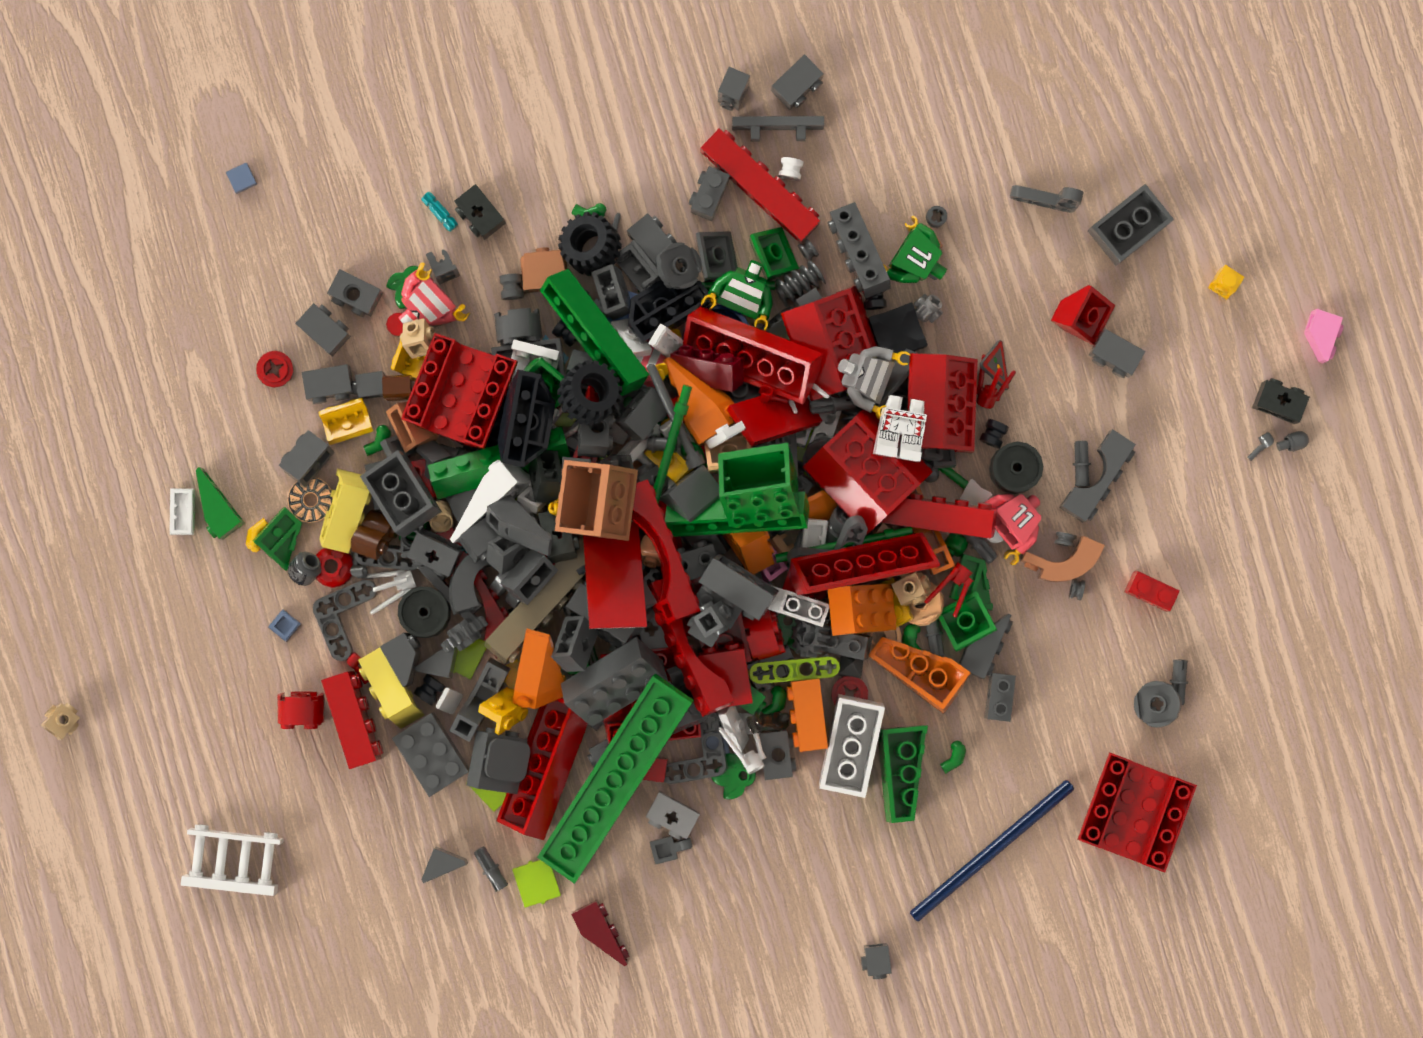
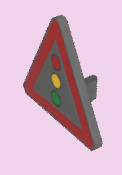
(993, 360)

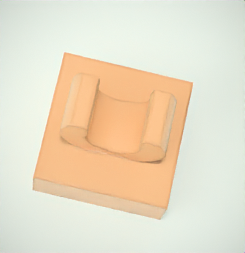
(779, 545)

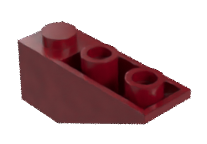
(714, 369)
(595, 927)

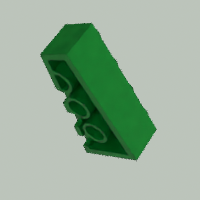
(900, 764)

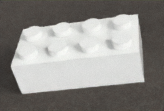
(851, 745)

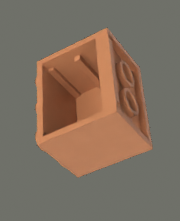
(596, 500)

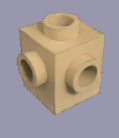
(417, 337)
(912, 588)
(53, 724)

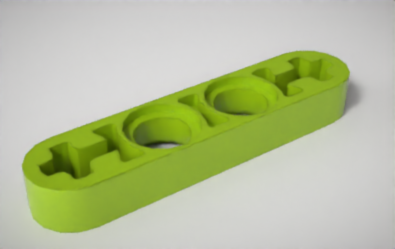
(794, 674)

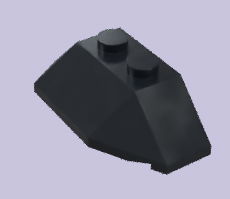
(663, 306)
(525, 419)

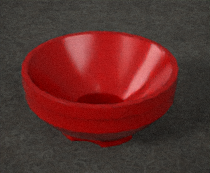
(343, 572)

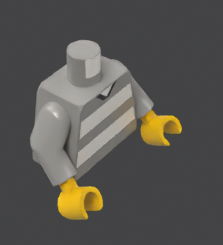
(868, 376)

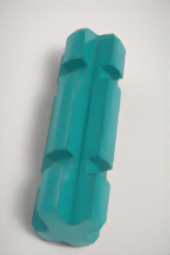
(439, 211)

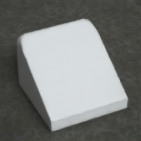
(449, 700)

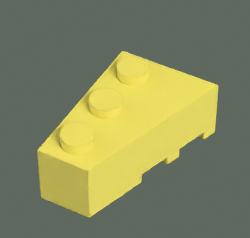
(345, 511)
(395, 699)

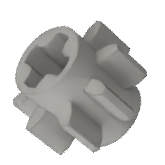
(928, 308)

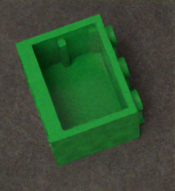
(758, 484)

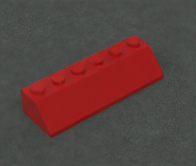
(766, 357)
(861, 563)
(553, 748)

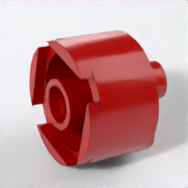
(764, 636)
(301, 709)

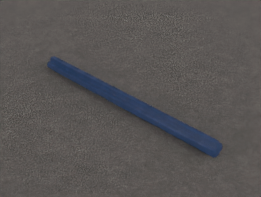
(992, 850)

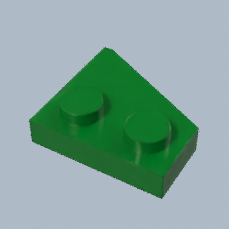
(279, 537)
(980, 581)

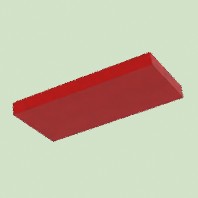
(771, 419)

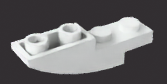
(799, 607)

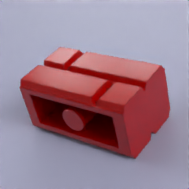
(1151, 591)

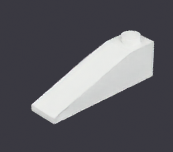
(496, 484)

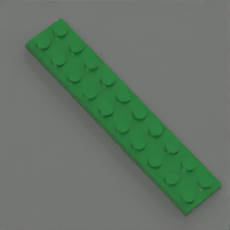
(615, 778)

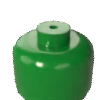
(956, 544)

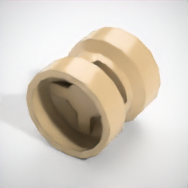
(444, 520)

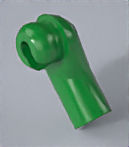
(600, 209)
(374, 447)
(778, 700)
(957, 757)

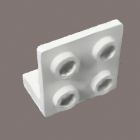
(525, 352)

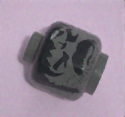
(304, 568)

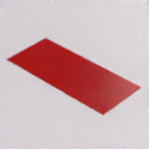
(615, 581)

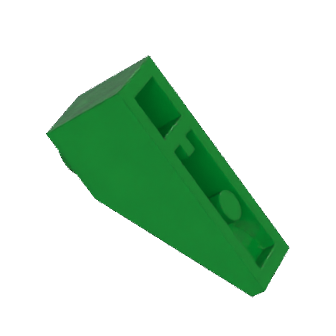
(216, 508)

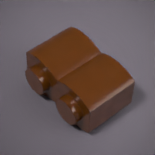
(397, 387)
(373, 536)

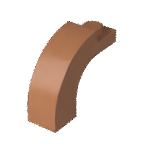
(1082, 560)

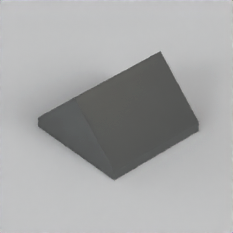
(716, 254)
(692, 493)

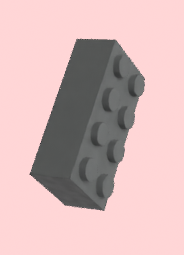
(612, 682)

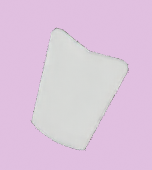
(975, 494)

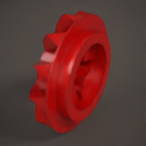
(264, 366)
(850, 683)

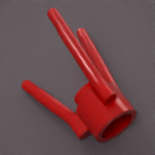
(988, 394)
(958, 575)

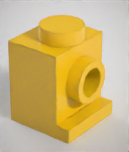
(1226, 282)

